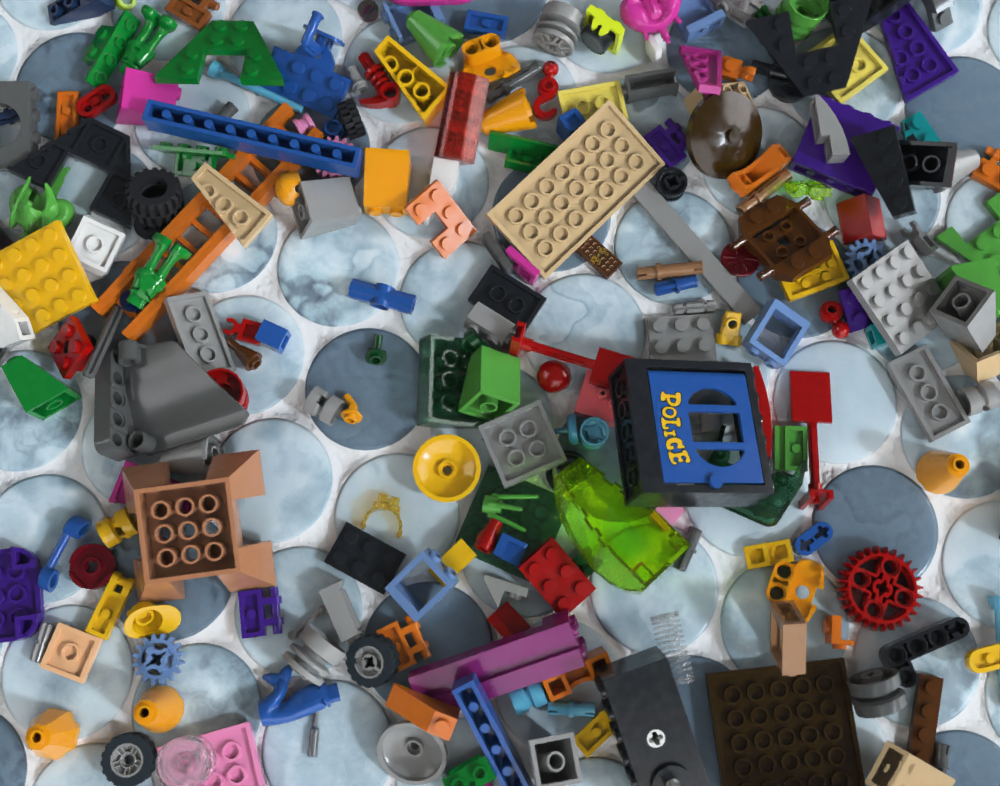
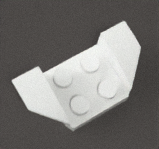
(97, 244)

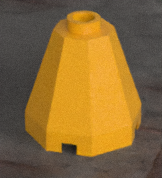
(52, 733)

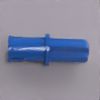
(675, 285)

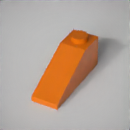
(423, 711)

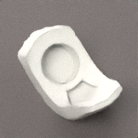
(652, 48)

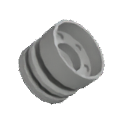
(558, 29)
(314, 655)

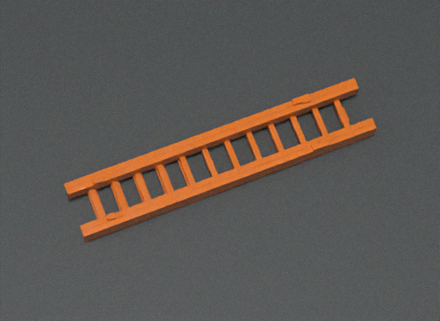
(211, 249)

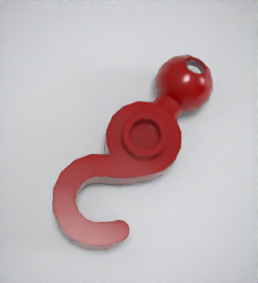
(547, 91)

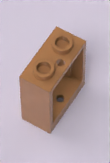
(788, 638)

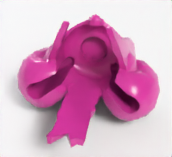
(650, 16)

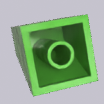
(981, 272)
(490, 384)

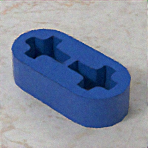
(815, 543)

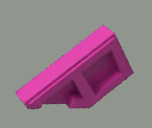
(523, 266)

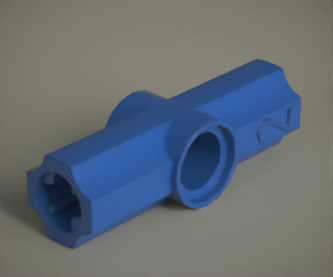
(382, 296)

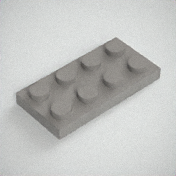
(199, 330)
(927, 393)

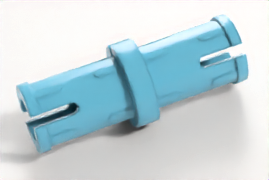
(571, 708)

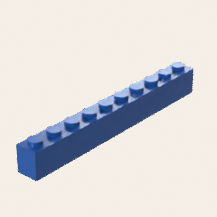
(253, 138)

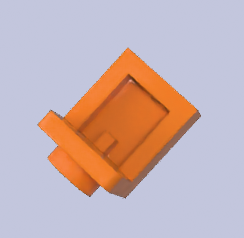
(832, 628)

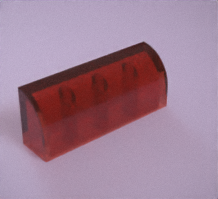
(462, 117)

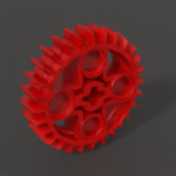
(886, 582)

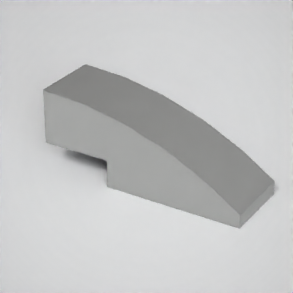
(828, 131)

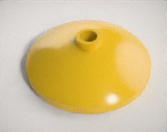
(444, 452)

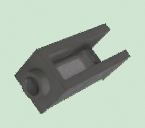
(650, 85)

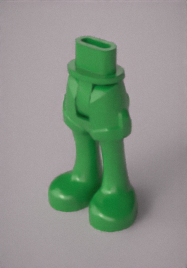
(137, 52)
(146, 280)

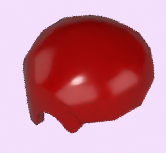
(554, 376)

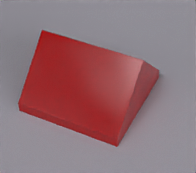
(861, 219)

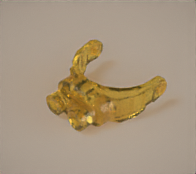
(385, 504)

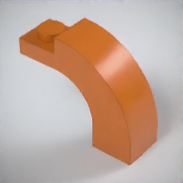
(760, 171)

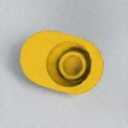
(149, 619)

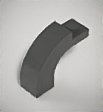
(938, 13)

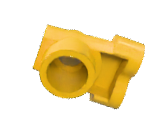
(727, 334)

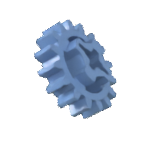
(856, 261)
(152, 651)

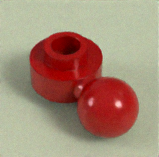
(839, 329)

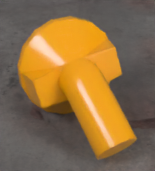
(351, 414)

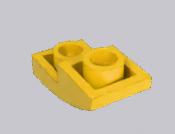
(457, 558)

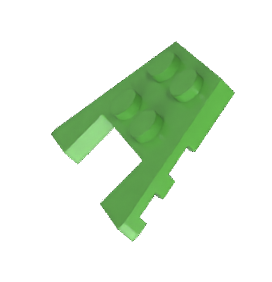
(982, 246)

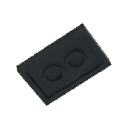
(507, 297)
(365, 558)

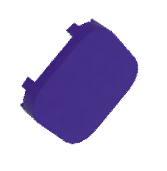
(19, 594)

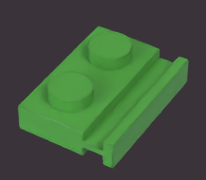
(789, 447)

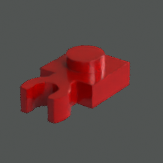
(246, 331)

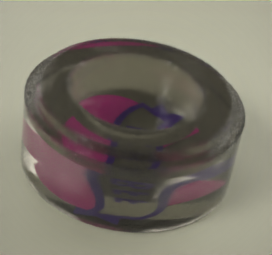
(368, 10)

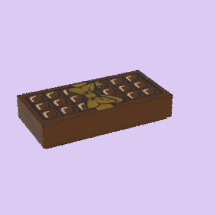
(599, 257)

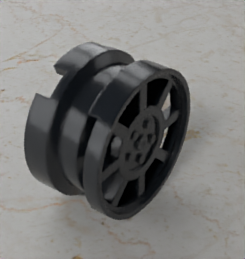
(671, 184)

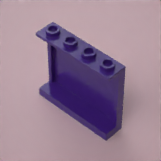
(847, 176)

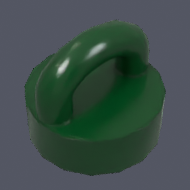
(473, 339)

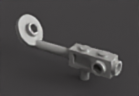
(736, 10)

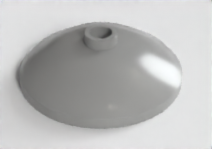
(408, 761)

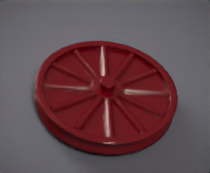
(739, 262)

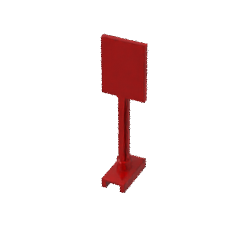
(601, 367)
(812, 405)

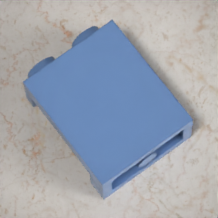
(396, 18)
(698, 19)

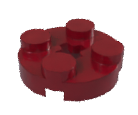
(79, 566)

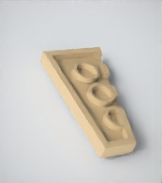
(236, 208)

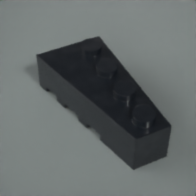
(886, 166)

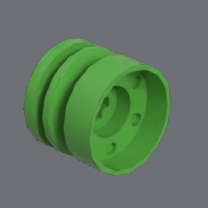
(803, 15)

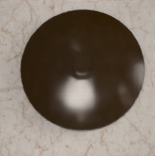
(723, 134)

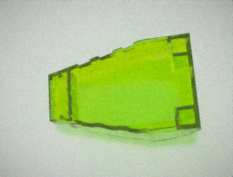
(618, 542)

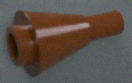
(249, 358)

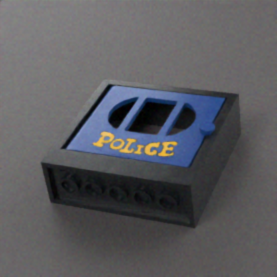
(657, 438)

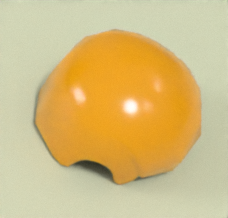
(285, 188)

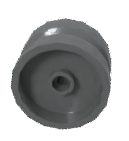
(877, 692)

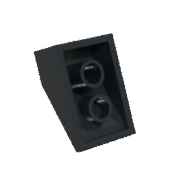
(929, 163)

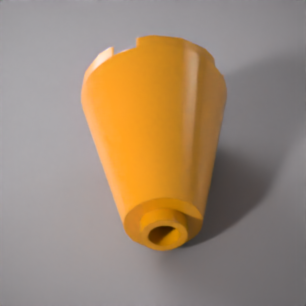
(509, 114)
(941, 471)
(159, 709)

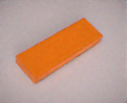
(66, 112)

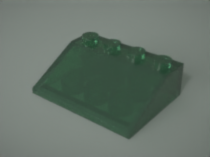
(441, 382)

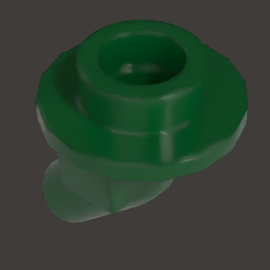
(375, 355)

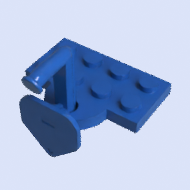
(310, 71)

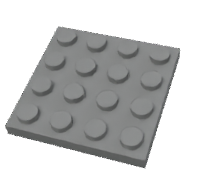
(898, 296)

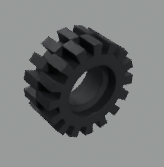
(351, 119)

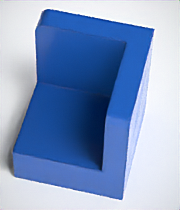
(569, 123)
(273, 336)
(510, 549)

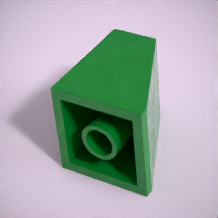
(37, 389)

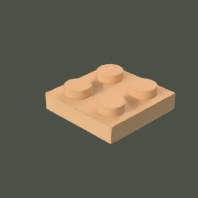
(71, 652)

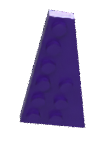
(915, 54)

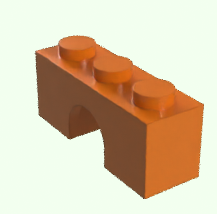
(563, 684)

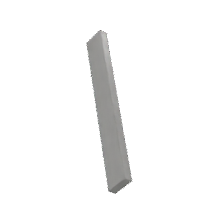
(695, 250)

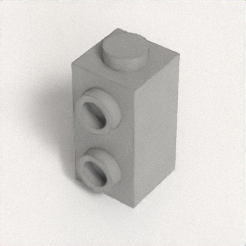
(489, 326)

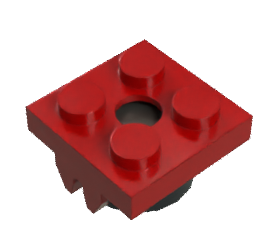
(71, 348)

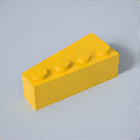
(415, 81)

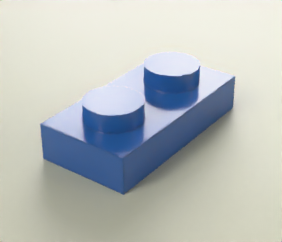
(484, 23)

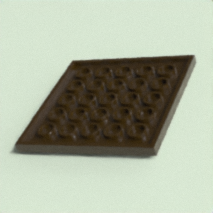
(785, 726)

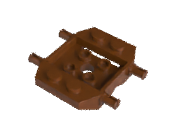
(807, 243)

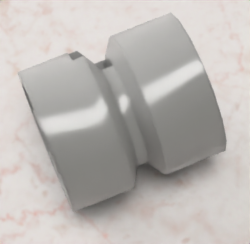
(979, 398)
(331, 406)

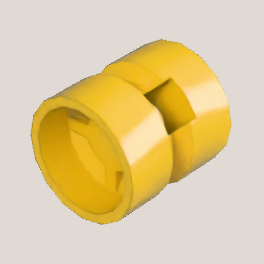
(115, 528)

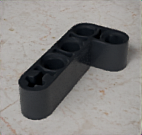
(924, 646)

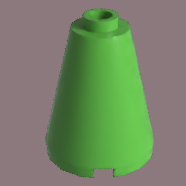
(434, 37)

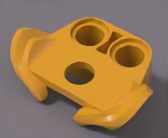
(486, 53)
(804, 573)

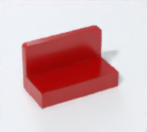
(507, 621)

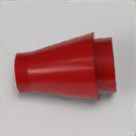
(488, 537)

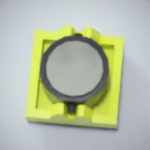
(601, 32)

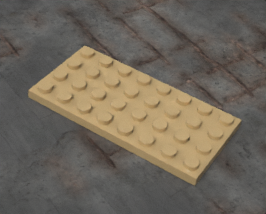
(576, 189)

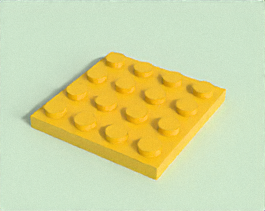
(45, 277)

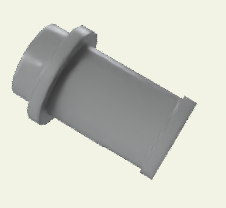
(359, 85)

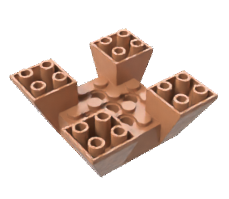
(160, 505)

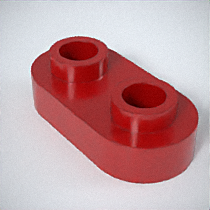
(96, 101)

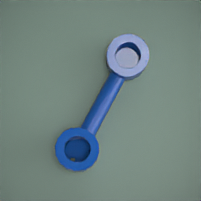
(76, 528)

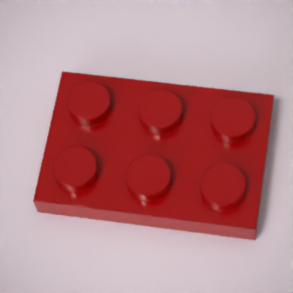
(556, 576)

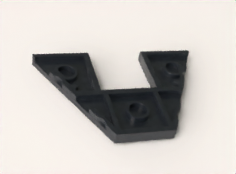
(822, 68)
(95, 145)

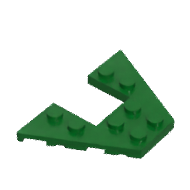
(224, 39)

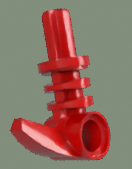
(383, 85)

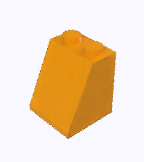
(387, 181)

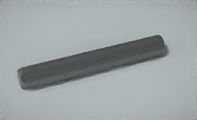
(103, 342)

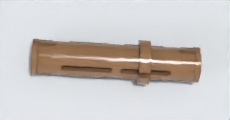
(760, 195)
(669, 270)

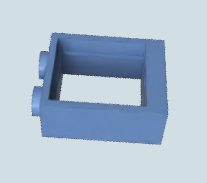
(786, 316)
(407, 599)

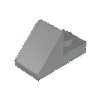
(497, 587)

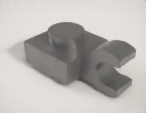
(921, 240)

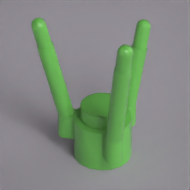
(493, 505)

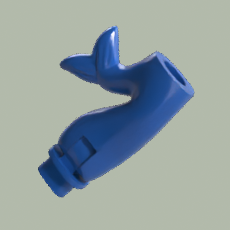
(301, 704)

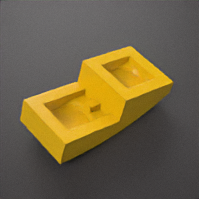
(768, 554)

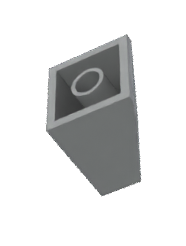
(325, 206)
(967, 313)
(555, 760)

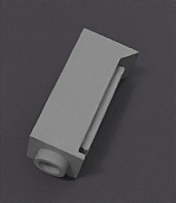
(341, 612)

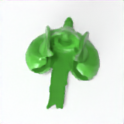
(36, 210)

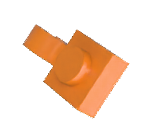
(733, 69)

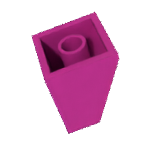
(135, 91)

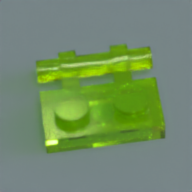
(814, 189)

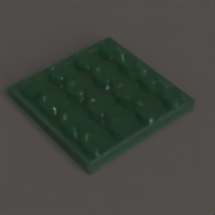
(538, 517)

